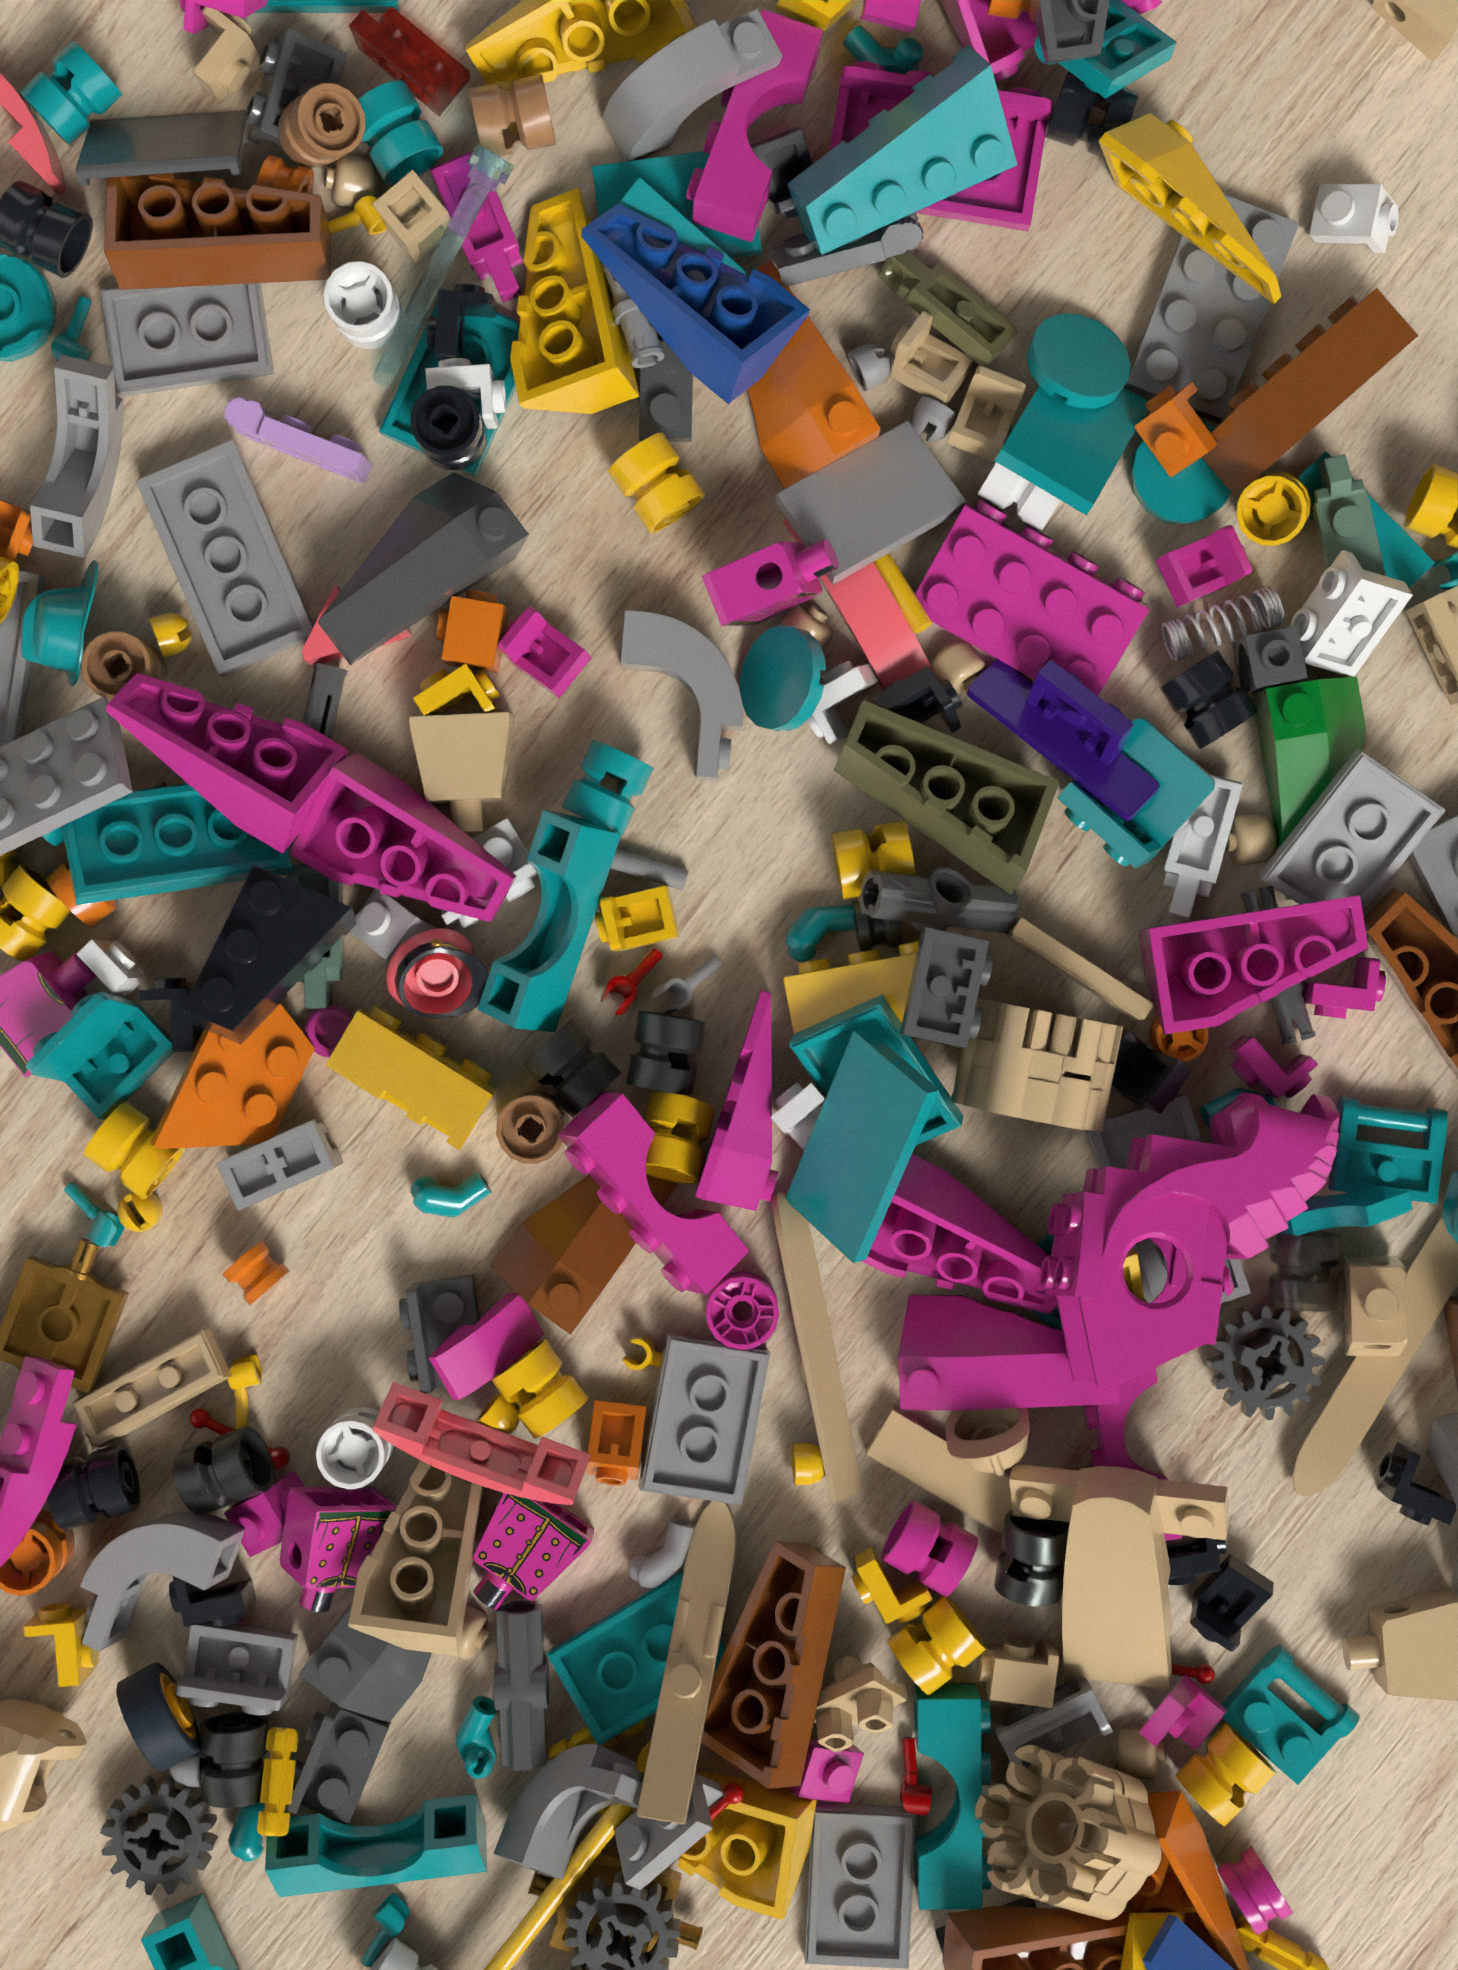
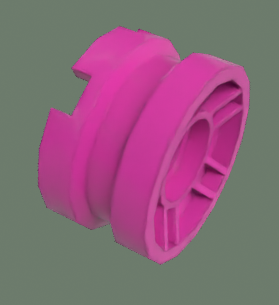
(732, 1329)
(1254, 1890)

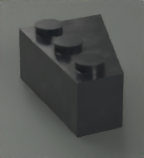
(262, 952)

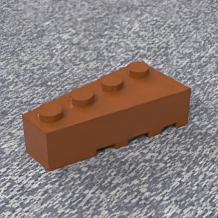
(1306, 388)
(775, 1666)

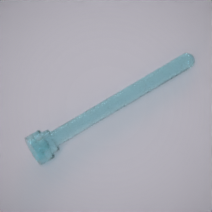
(485, 173)

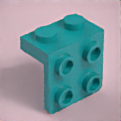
(1181, 791)
(103, 1051)

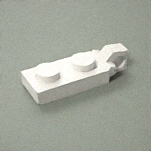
(1200, 847)

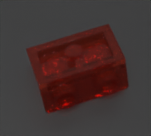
(410, 57)

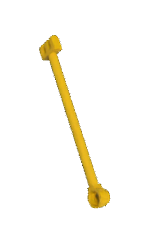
(559, 1889)

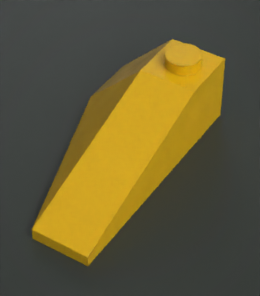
(575, 36)
(1169, 179)
(567, 341)
(754, 1846)

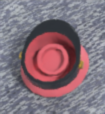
(436, 975)

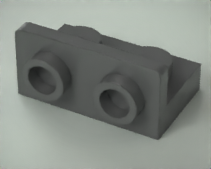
(290, 68)
(946, 988)
(433, 1314)
(338, 1762)

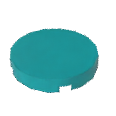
(25, 309)
(1078, 360)
(1181, 499)
(782, 678)

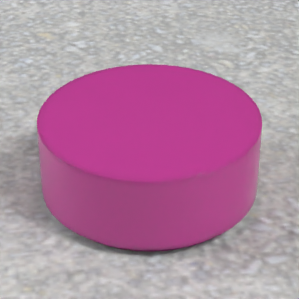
(327, 1027)

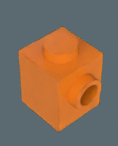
(473, 631)

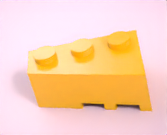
(413, 1074)

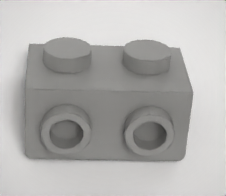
(238, 1667)
(652, 1845)

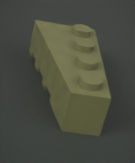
(950, 791)

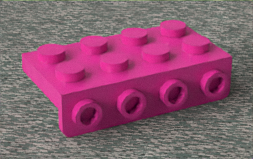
(997, 201)
(1029, 601)

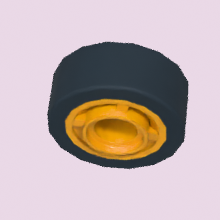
(158, 1717)

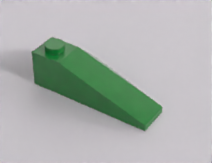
(1305, 741)

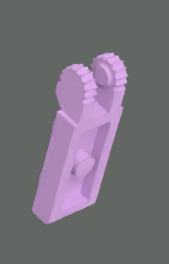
(295, 439)

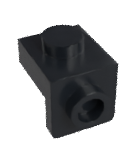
(787, 158)
(446, 330)
(921, 698)
(184, 1033)
(1147, 1075)
(1416, 1500)
(1194, 1558)
(1228, 1602)
(220, 1604)

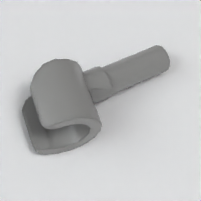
(682, 987)

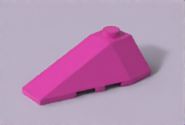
(242, 764)
(388, 837)
(1226, 964)
(741, 1146)
(954, 1236)
(985, 1358)

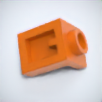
(616, 1442)

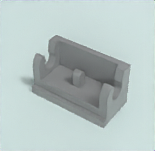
(278, 1164)
(1070, 1720)

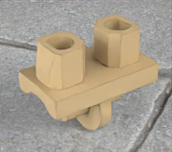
(854, 1697)

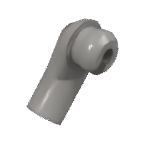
(668, 1561)

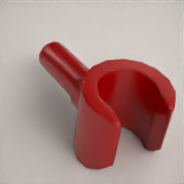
(628, 984)
(914, 1796)

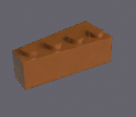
(212, 234)
(1421, 963)

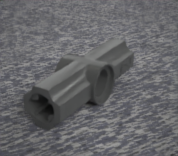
(938, 901)
(521, 1685)

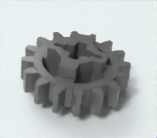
(1260, 1381)
(138, 1843)
(630, 1913)

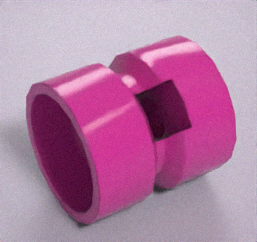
(913, 1539)

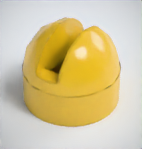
(171, 633)
(149, 1209)
(500, 1415)
(806, 1463)

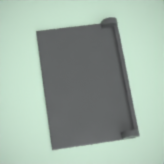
(162, 145)

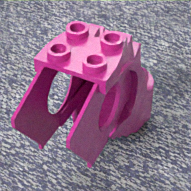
(1199, 1209)

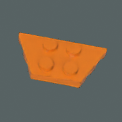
(236, 1090)

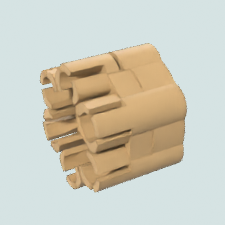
(1039, 1066)
(1036, 1827)

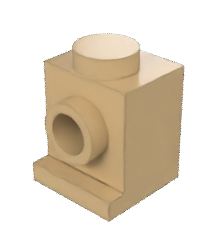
(413, 216)
(1020, 1672)

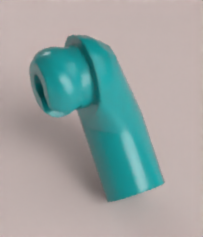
(813, 925)
(244, 1837)

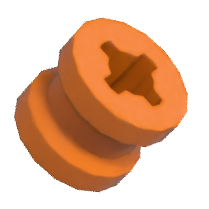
(278, 175)
(1184, 1045)
(255, 1272)

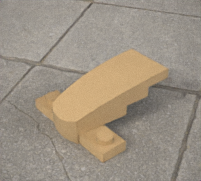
(1118, 1561)

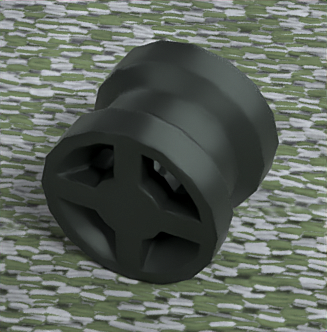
(875, 931)

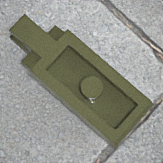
(954, 306)

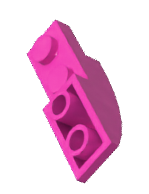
(32, 1447)

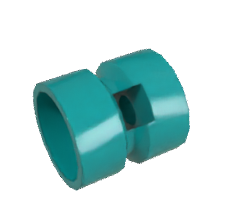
(71, 93)
(396, 134)
(598, 803)

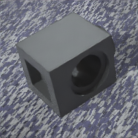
(1269, 659)

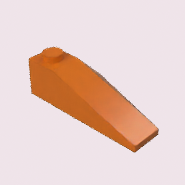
(807, 406)
(1188, 1879)

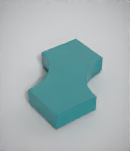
(1355, 1208)

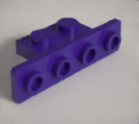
(1069, 729)

